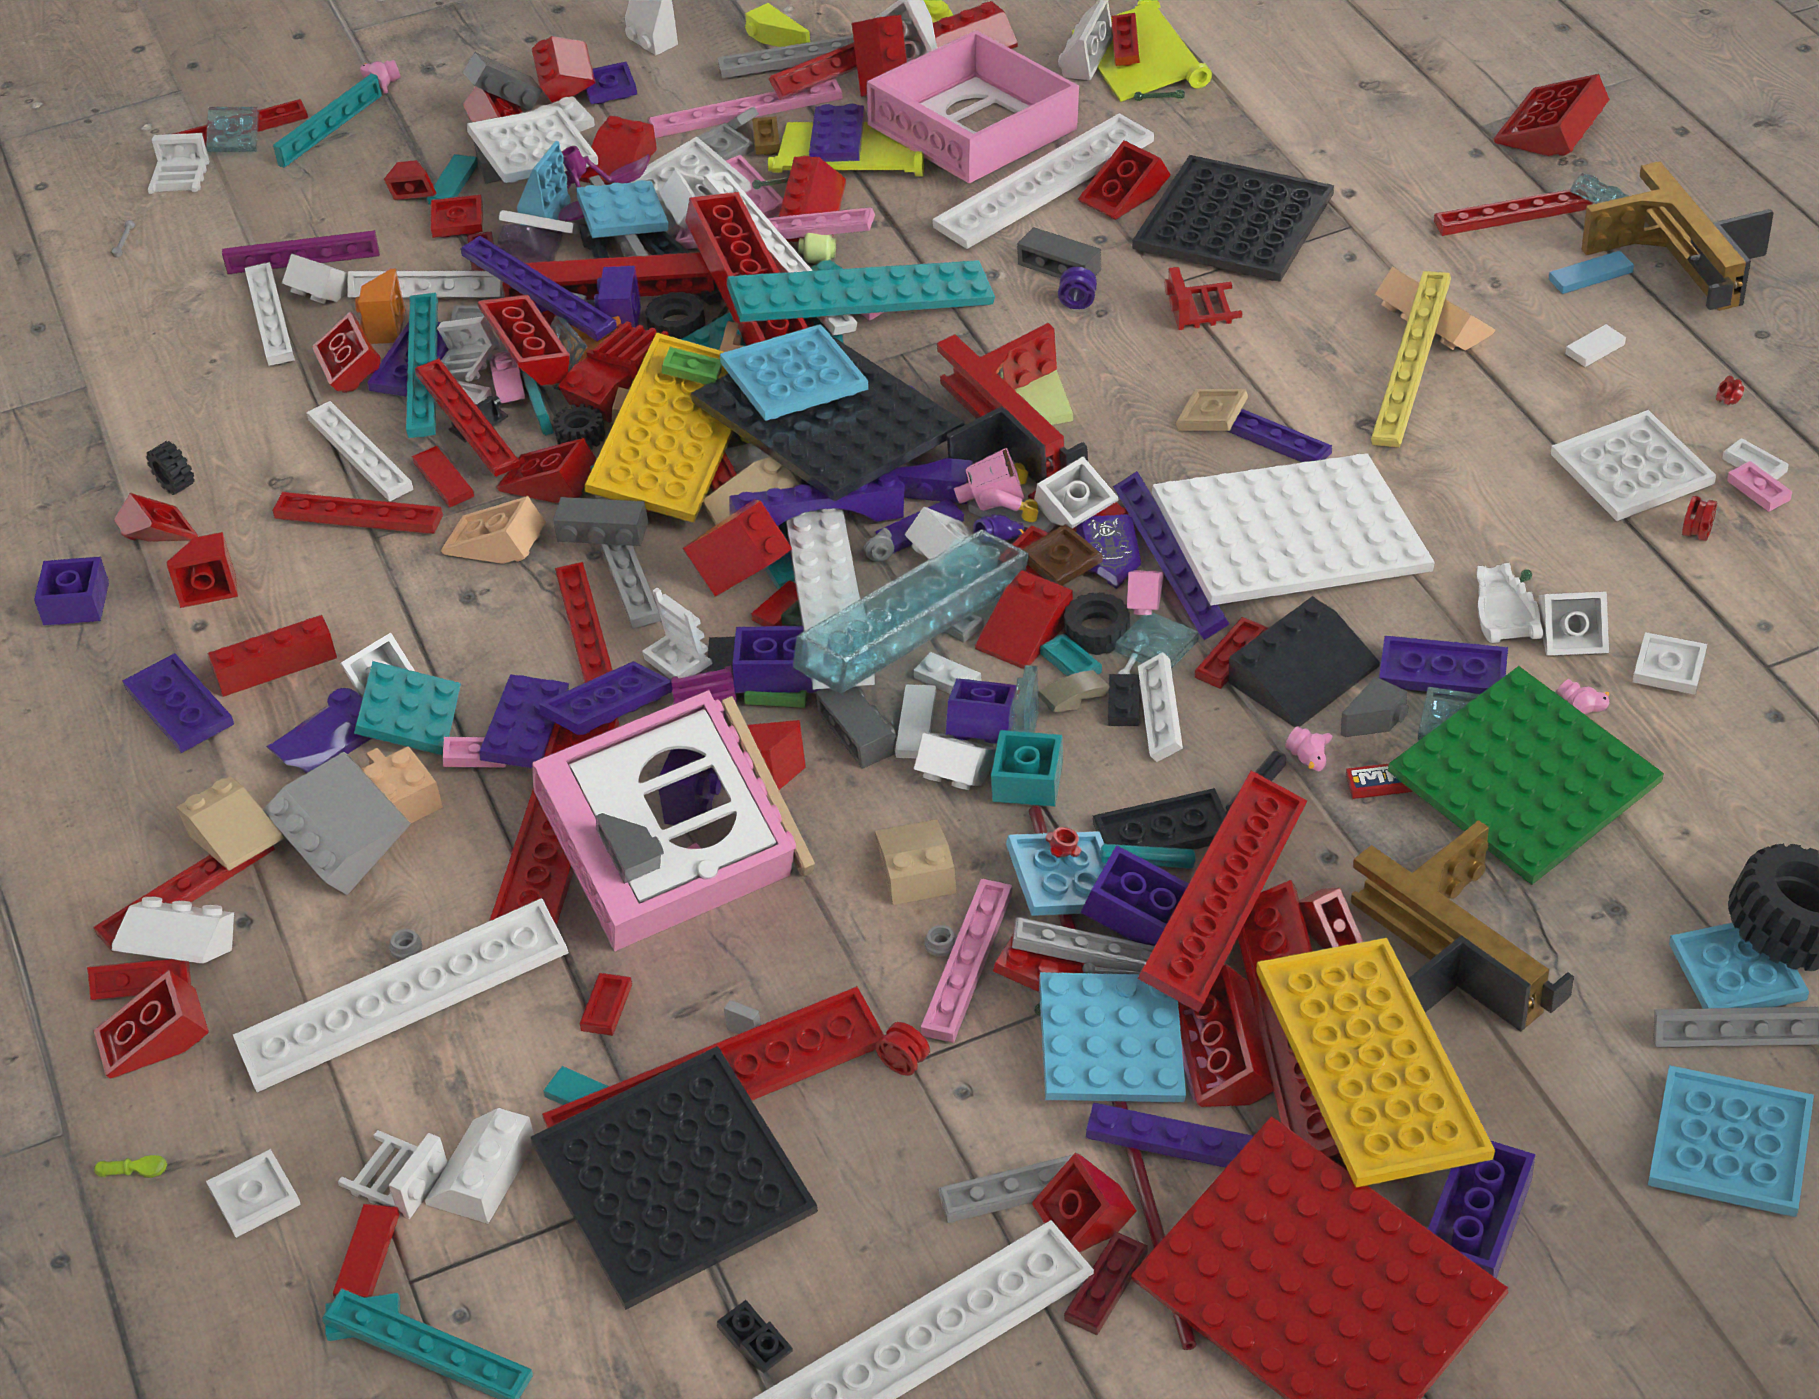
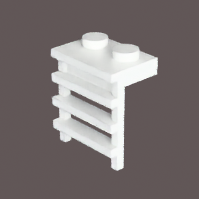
(180, 162)
(469, 346)
(681, 650)
(408, 1175)

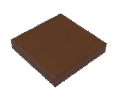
(1062, 555)

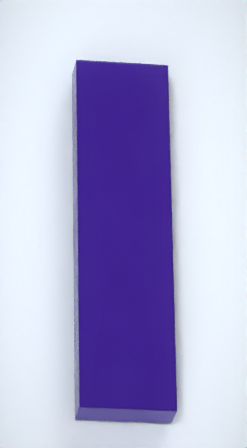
(1279, 438)

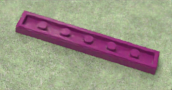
(318, 249)

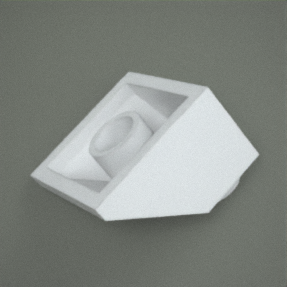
(384, 651)

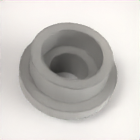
(940, 940)
(405, 944)

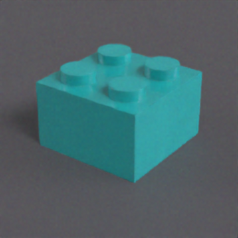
(1027, 768)

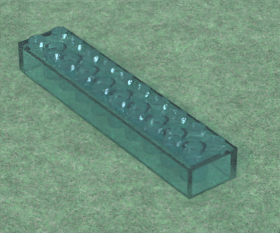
(908, 611)

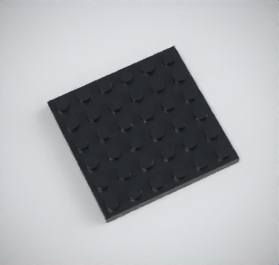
(1233, 217)
(673, 1176)

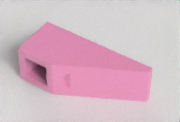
(506, 377)

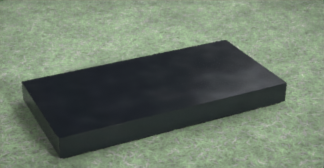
(1175, 822)

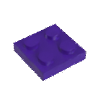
(611, 83)

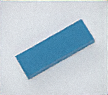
(1591, 272)

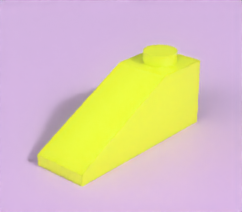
(774, 27)

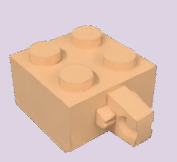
(404, 782)

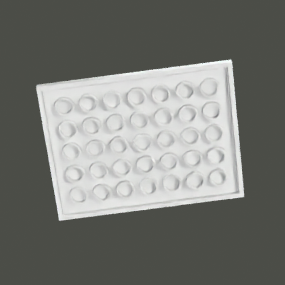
(1291, 528)

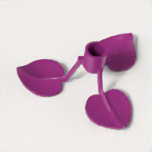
(576, 166)

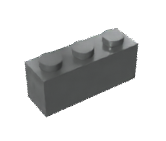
(502, 81)
(1055, 253)
(600, 521)
(856, 725)

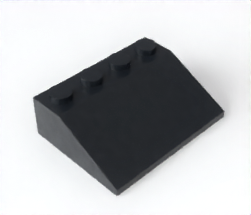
(1301, 663)

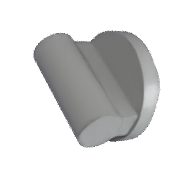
(880, 546)

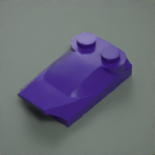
(323, 734)

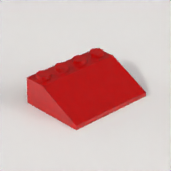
(1554, 116)

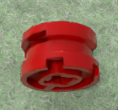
(1699, 518)
(902, 1048)

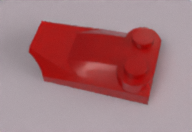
(346, 355)

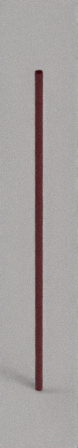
(1134, 1155)

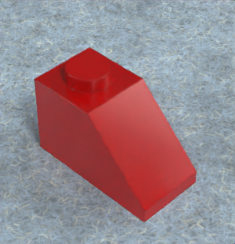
(409, 181)
(1329, 919)

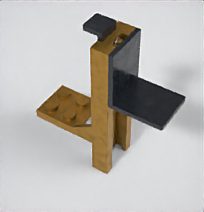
(1711, 253)
(1458, 944)

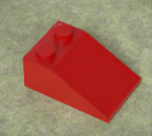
(619, 144)
(1125, 181)
(595, 384)
(551, 472)
(737, 547)
(1024, 619)
(151, 1027)

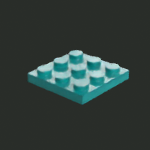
(407, 708)

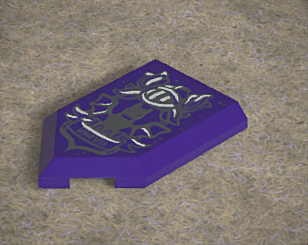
(1117, 542)

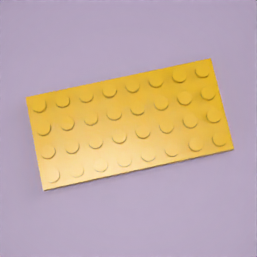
(661, 441)
(1374, 1062)

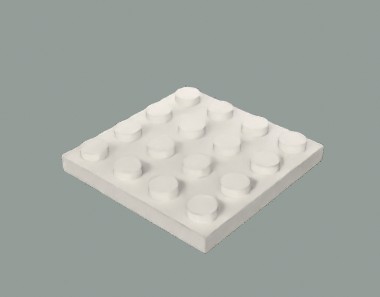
(520, 140)
(693, 158)
(1633, 465)

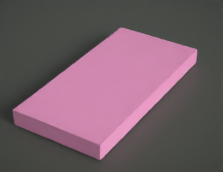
(764, 198)

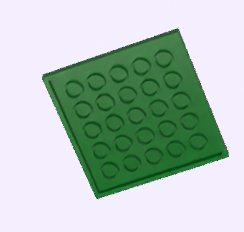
(1526, 771)

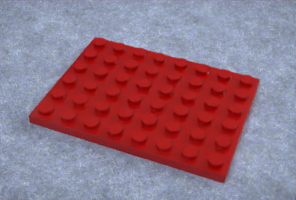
(1317, 1278)

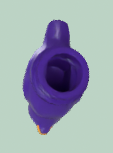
(999, 526)

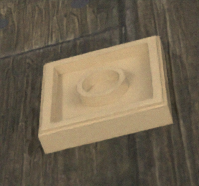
(1212, 410)

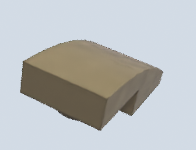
(1069, 691)

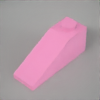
(1144, 591)

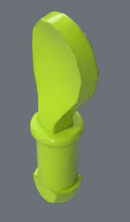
(147, 1166)

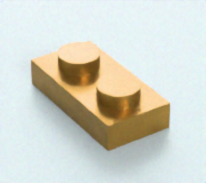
(766, 135)

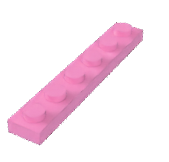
(966, 961)

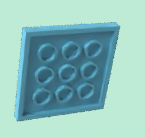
(793, 372)
(1109, 1039)
(1732, 1141)

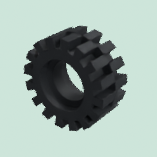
(579, 424)
(170, 467)

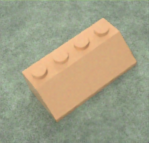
(1454, 323)

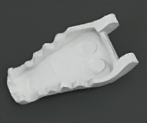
(1505, 606)

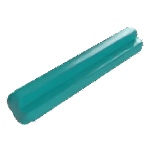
(1155, 855)

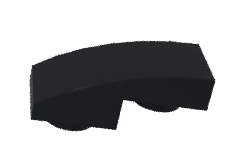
(753, 1337)

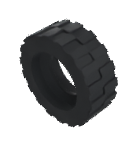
(675, 304)
(1096, 606)

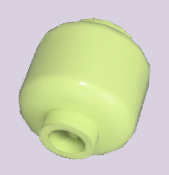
(817, 247)

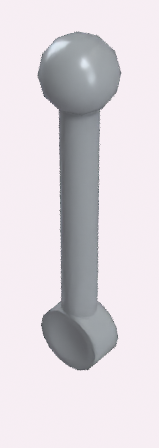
(117, 251)

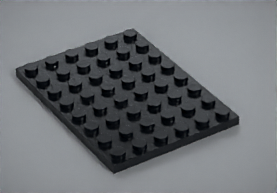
(840, 441)

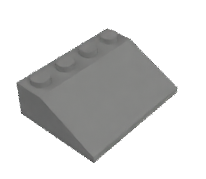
(337, 821)

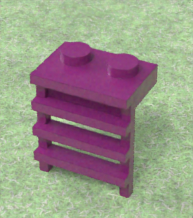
(719, 683)

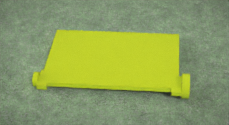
(1161, 55)
(876, 153)

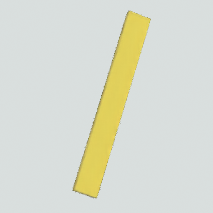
(1411, 359)

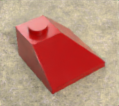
(152, 521)
(1084, 1203)

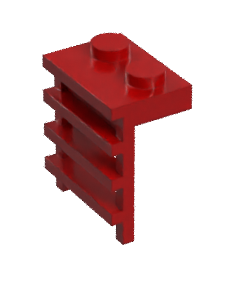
(1183, 304)
(625, 347)

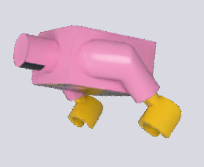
(998, 483)

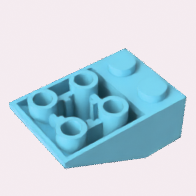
(546, 187)

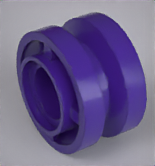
(1077, 288)

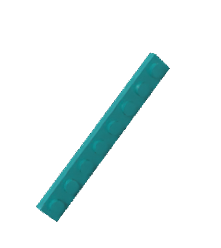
(421, 350)

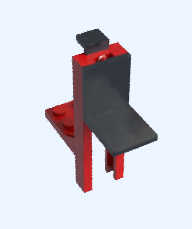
(1000, 412)

